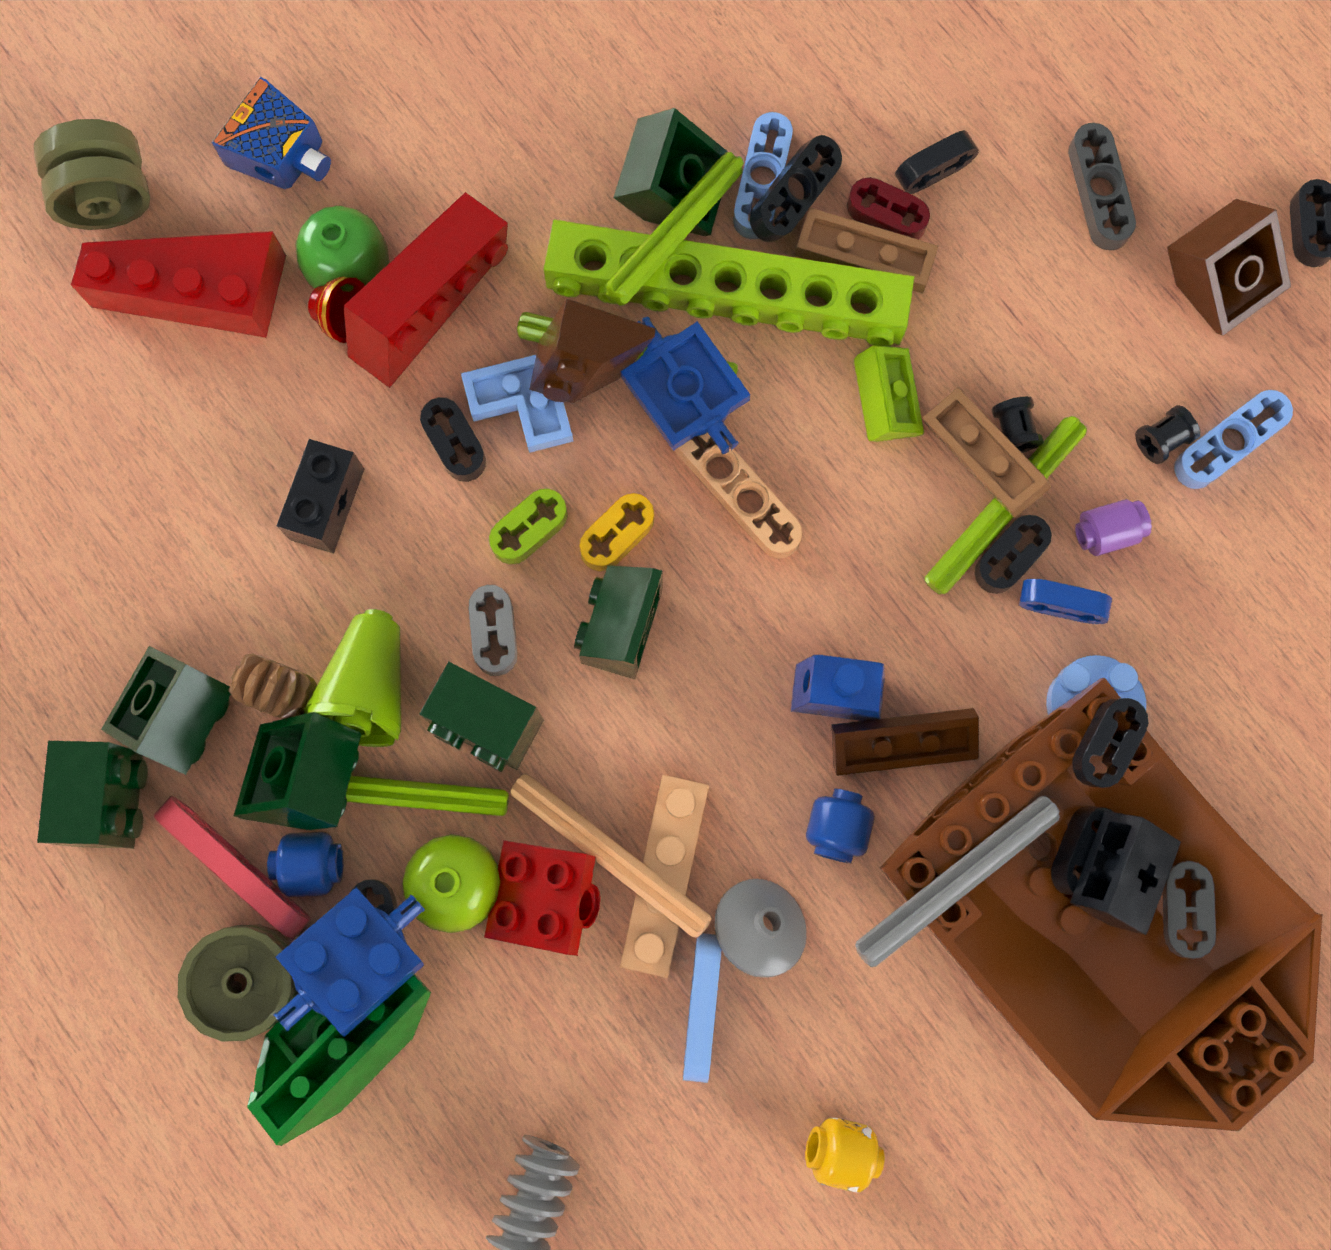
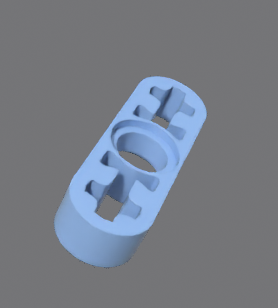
(758, 158)
(1240, 421)
(702, 1009)

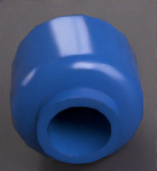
(840, 826)
(306, 864)

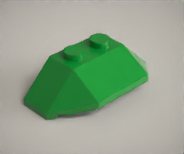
(317, 1071)

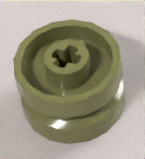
(91, 174)
(215, 1000)

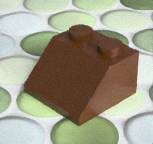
(1231, 264)
(585, 351)

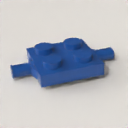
(686, 387)
(349, 962)

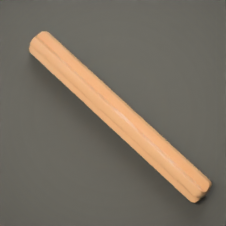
(611, 856)

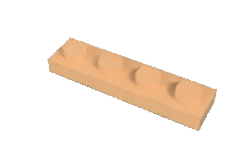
(671, 856)

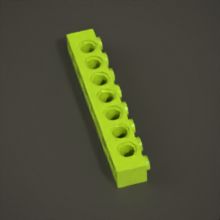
(708, 265)

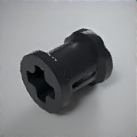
(1018, 423)
(1167, 434)

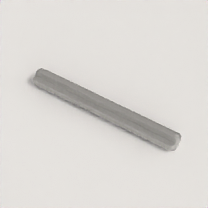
(957, 881)

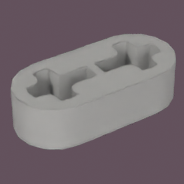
(503, 629)

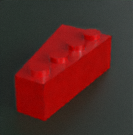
(190, 280)
(422, 288)

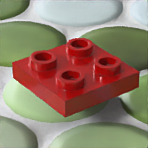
(543, 898)

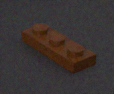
(905, 741)

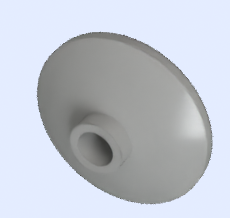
(743, 932)

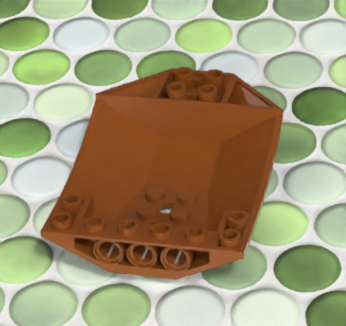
(1113, 1007)

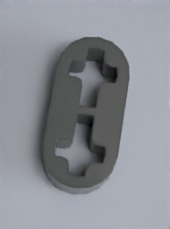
(1201, 908)

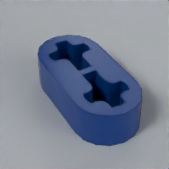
(1065, 601)

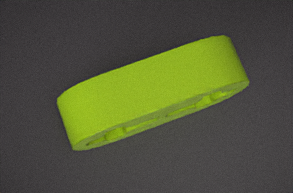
(521, 518)

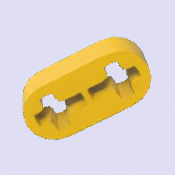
(609, 524)

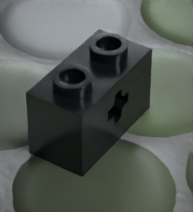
(321, 496)
(1125, 872)

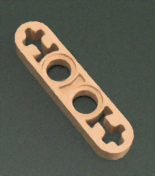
(742, 480)

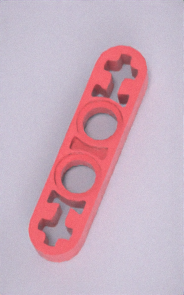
(232, 867)

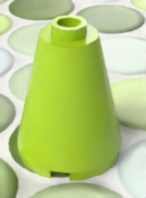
(364, 680)

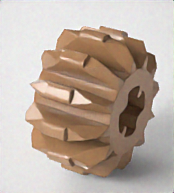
(271, 686)

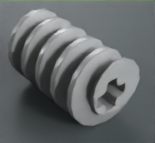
(537, 1197)

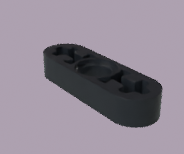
(780, 195)

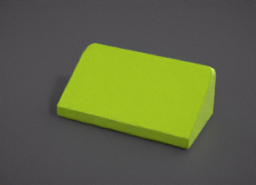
(888, 393)

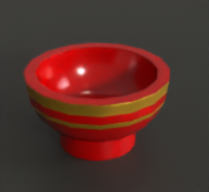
(328, 303)

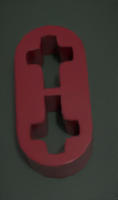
(888, 207)

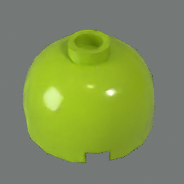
(453, 882)

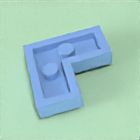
(505, 389)

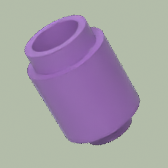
(1113, 527)

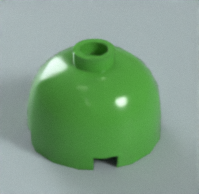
(340, 244)

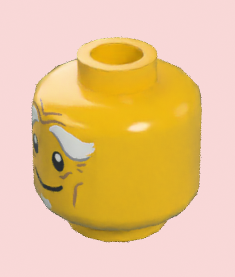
(844, 1154)

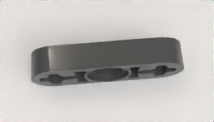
(1109, 168)

